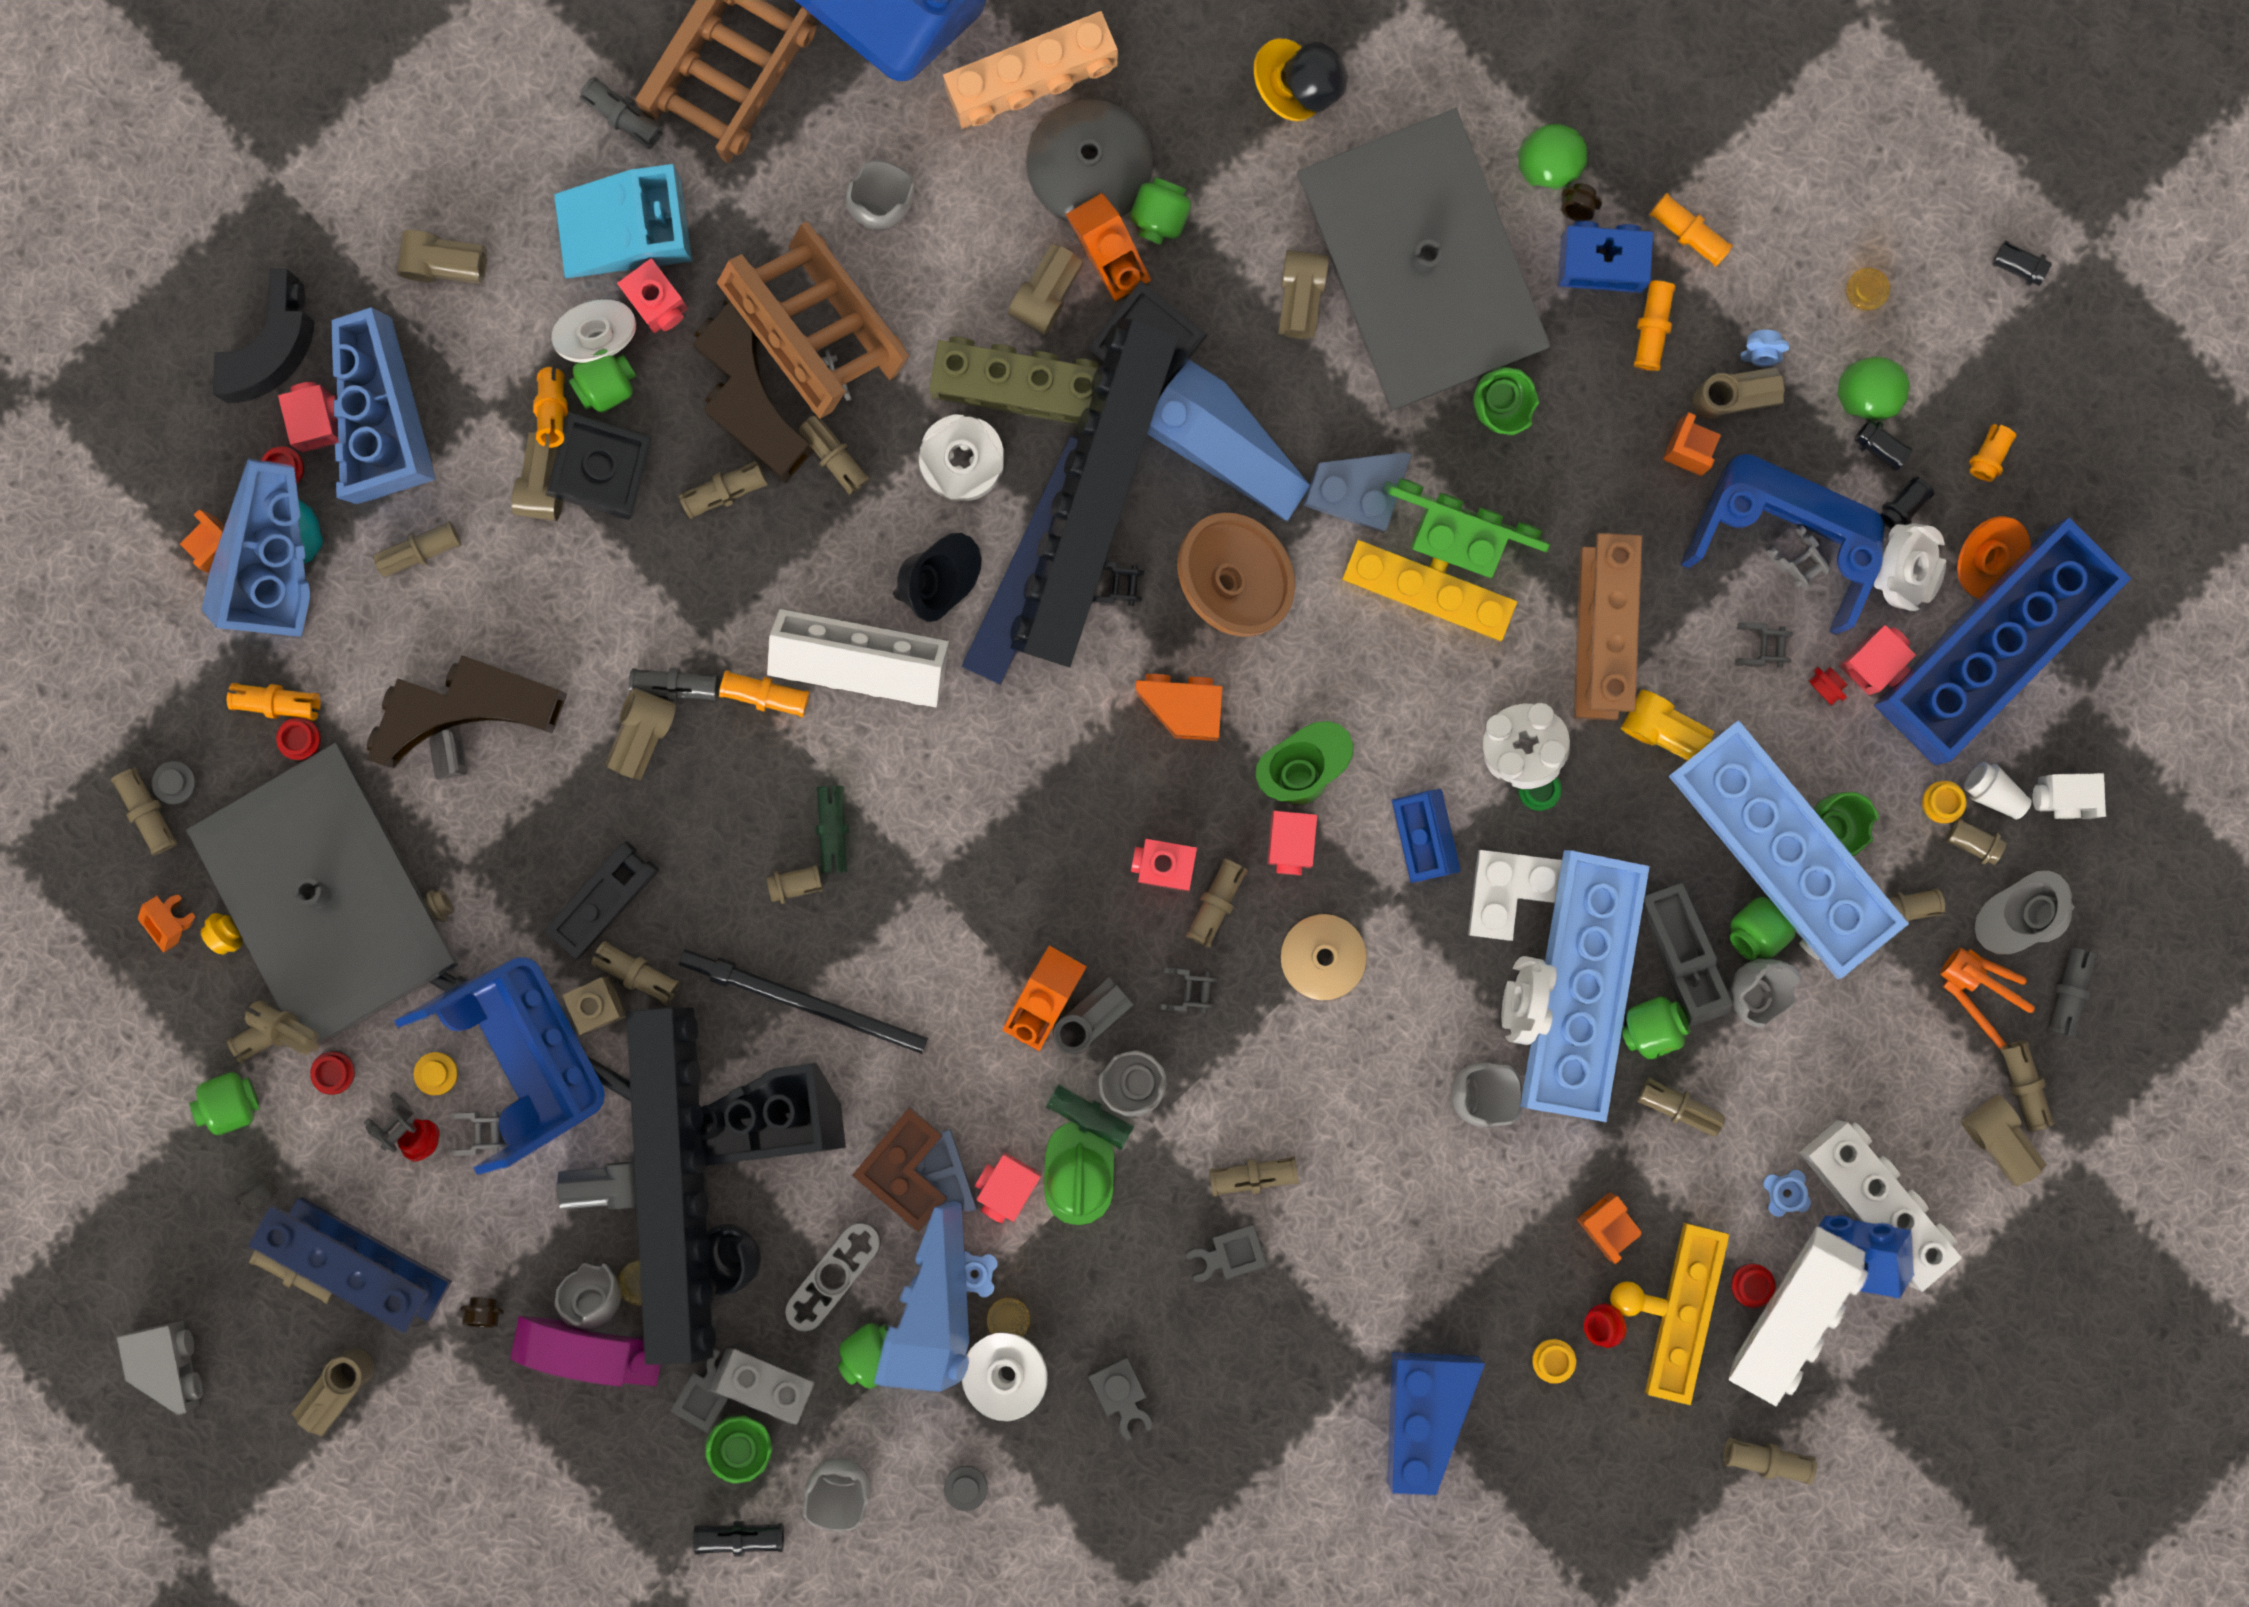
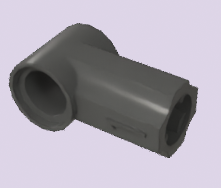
(1094, 1014)
(594, 1187)

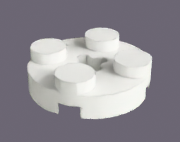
(937, 453)
(1911, 566)
(1531, 722)
(1527, 1000)

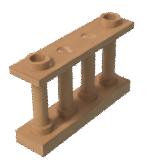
(683, 60)
(785, 342)
(1607, 627)

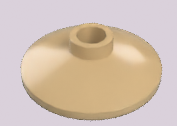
(1301, 963)

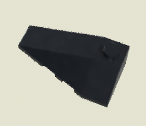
(774, 1116)

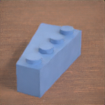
(378, 421)

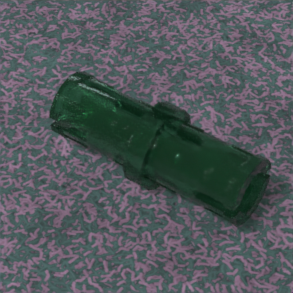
(832, 829)
(1089, 1116)

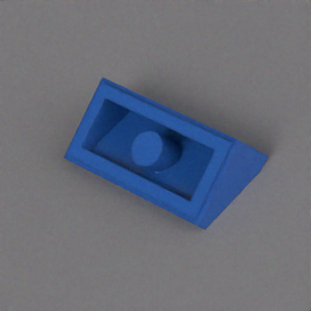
(1426, 835)

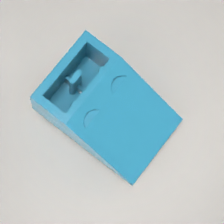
(623, 222)

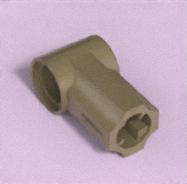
(428, 257)
(1302, 283)
(1041, 299)
(1740, 392)
(531, 487)
(643, 722)
(1997, 1130)
(333, 1391)

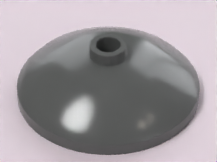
(1066, 179)

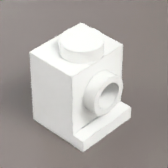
(2070, 795)

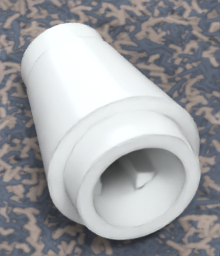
(1996, 790)

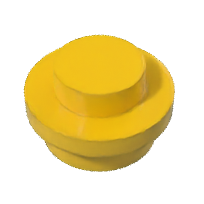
(1943, 802)
(221, 934)
(435, 1073)
(1554, 1361)

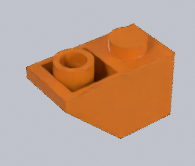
(1108, 246)
(1183, 708)
(1044, 998)

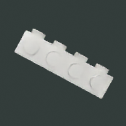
(857, 658)
(1873, 1195)
(1798, 1316)

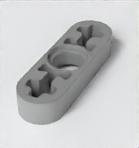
(803, 1294)

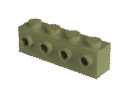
(1011, 381)

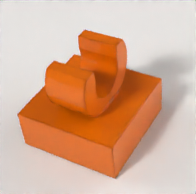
(160, 922)

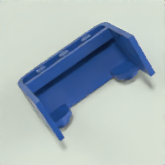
(897, 34)
(1756, 485)
(534, 1049)

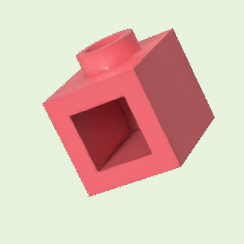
(653, 296)
(309, 416)
(1879, 660)
(1291, 842)
(1164, 864)
(1006, 1188)

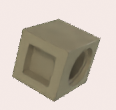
(595, 1005)

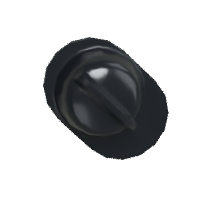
(939, 576)

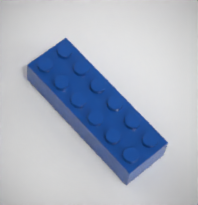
(2002, 642)

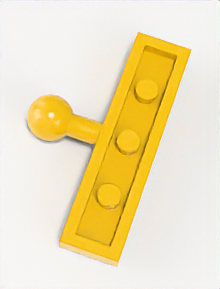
(1429, 590)
(1683, 1312)

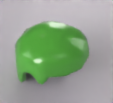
(1553, 156)
(1874, 388)
(1505, 400)
(1849, 818)
(738, 1449)

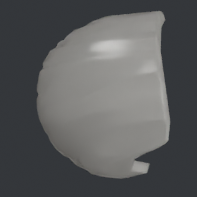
(880, 195)
(1763, 990)
(1487, 1094)
(836, 1495)

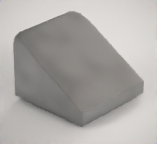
(447, 755)

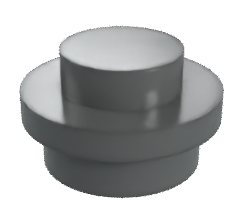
(174, 782)
(965, 1488)

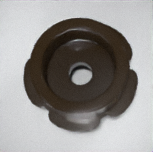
(1580, 202)
(481, 1313)

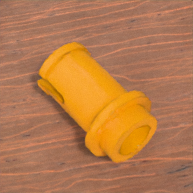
(1988, 461)

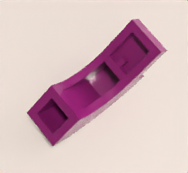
(581, 1354)

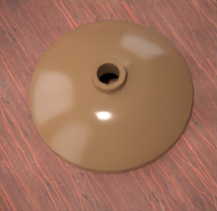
(1248, 563)

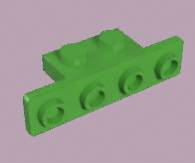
(1460, 535)

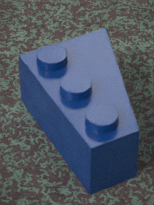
(1426, 1416)

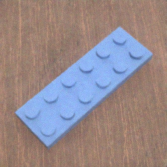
(1788, 850)
(1594, 957)

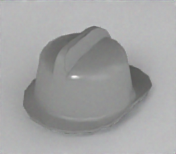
(2025, 914)

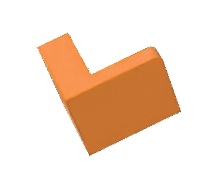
(1692, 446)
(204, 540)
(1609, 1226)

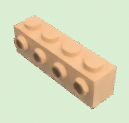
(1031, 70)

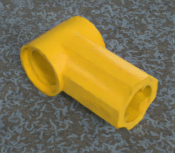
(1660, 724)

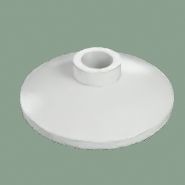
(592, 328)
(994, 1394)

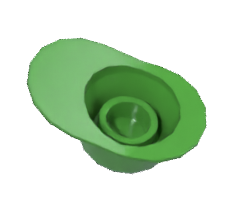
(1305, 763)
(1078, 1175)

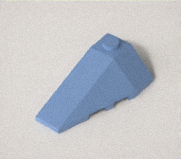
(1219, 434)
(259, 562)
(934, 1329)

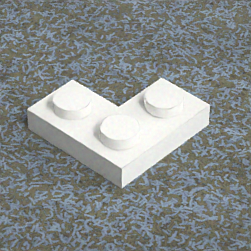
(1503, 880)

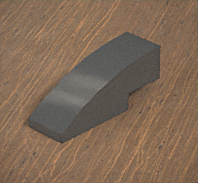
(1686, 955)

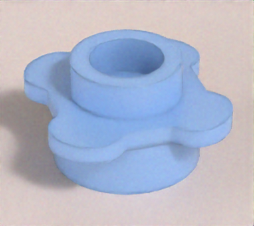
(1764, 348)
(1796, 1201)
(985, 1267)

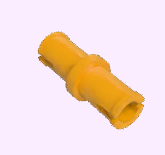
(1691, 230)
(1654, 325)
(550, 407)
(764, 693)
(273, 701)

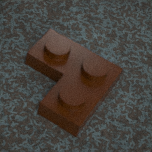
(892, 1173)

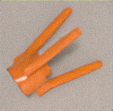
(1966, 970)

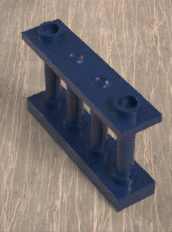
(350, 1264)

